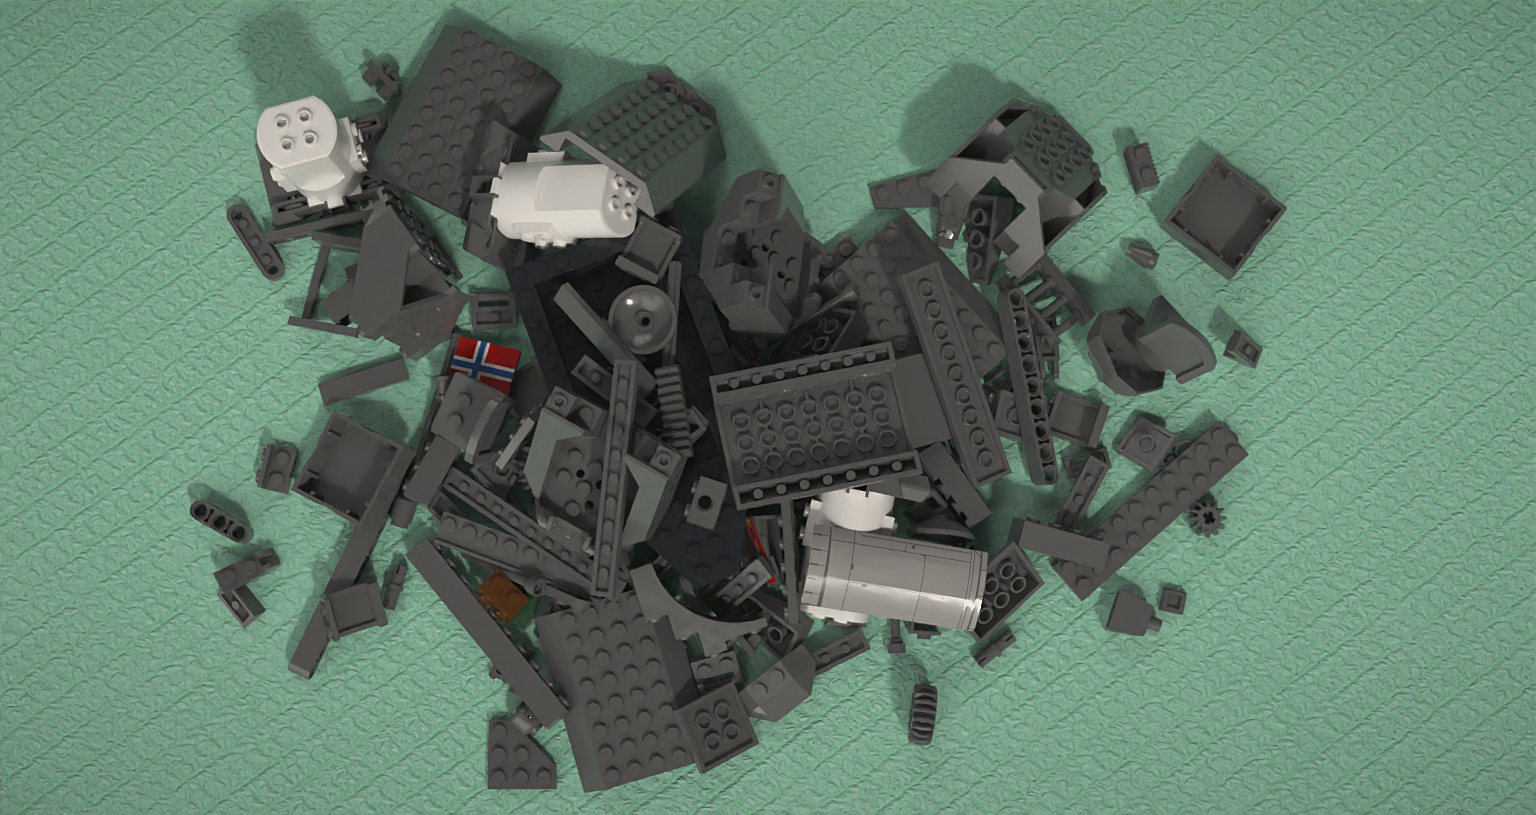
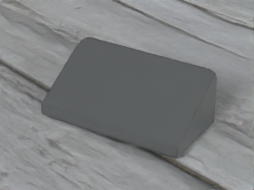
(242, 605)

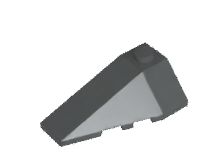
(984, 223)

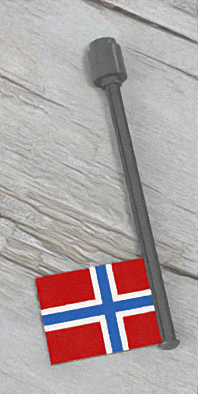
(482, 361)

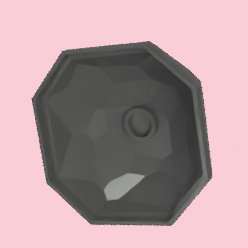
(1116, 354)

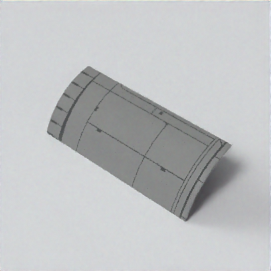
(895, 578)

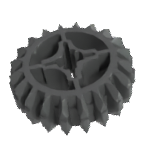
(922, 714)

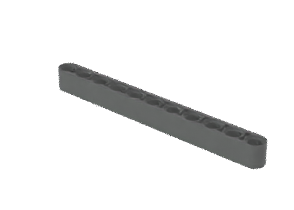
(345, 574)

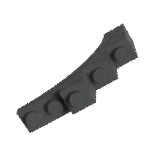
(684, 621)

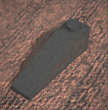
(779, 635)

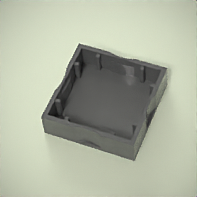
(1223, 217)
(353, 471)

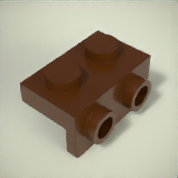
(501, 596)

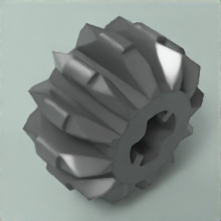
(1199, 520)

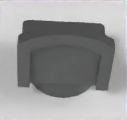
(1173, 344)
(472, 416)

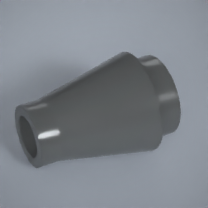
(1143, 256)

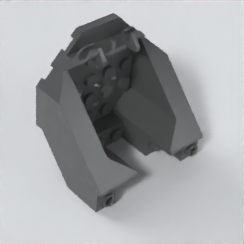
(1039, 163)
(404, 280)
(752, 296)
(573, 438)

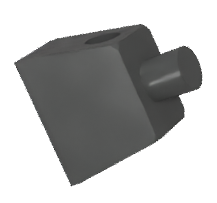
(1131, 615)

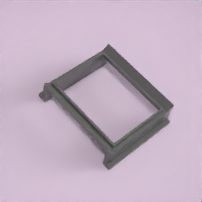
(328, 242)

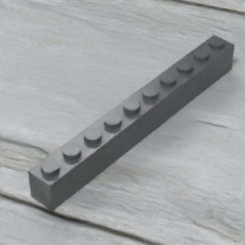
(488, 634)

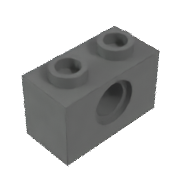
(706, 488)

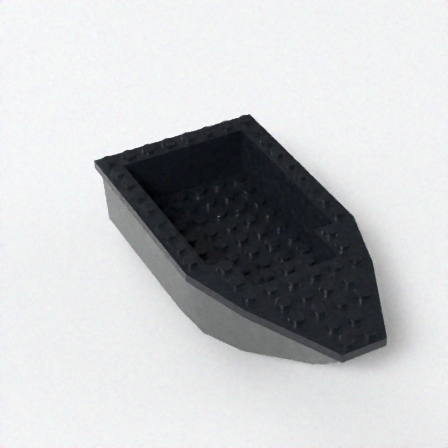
(701, 352)

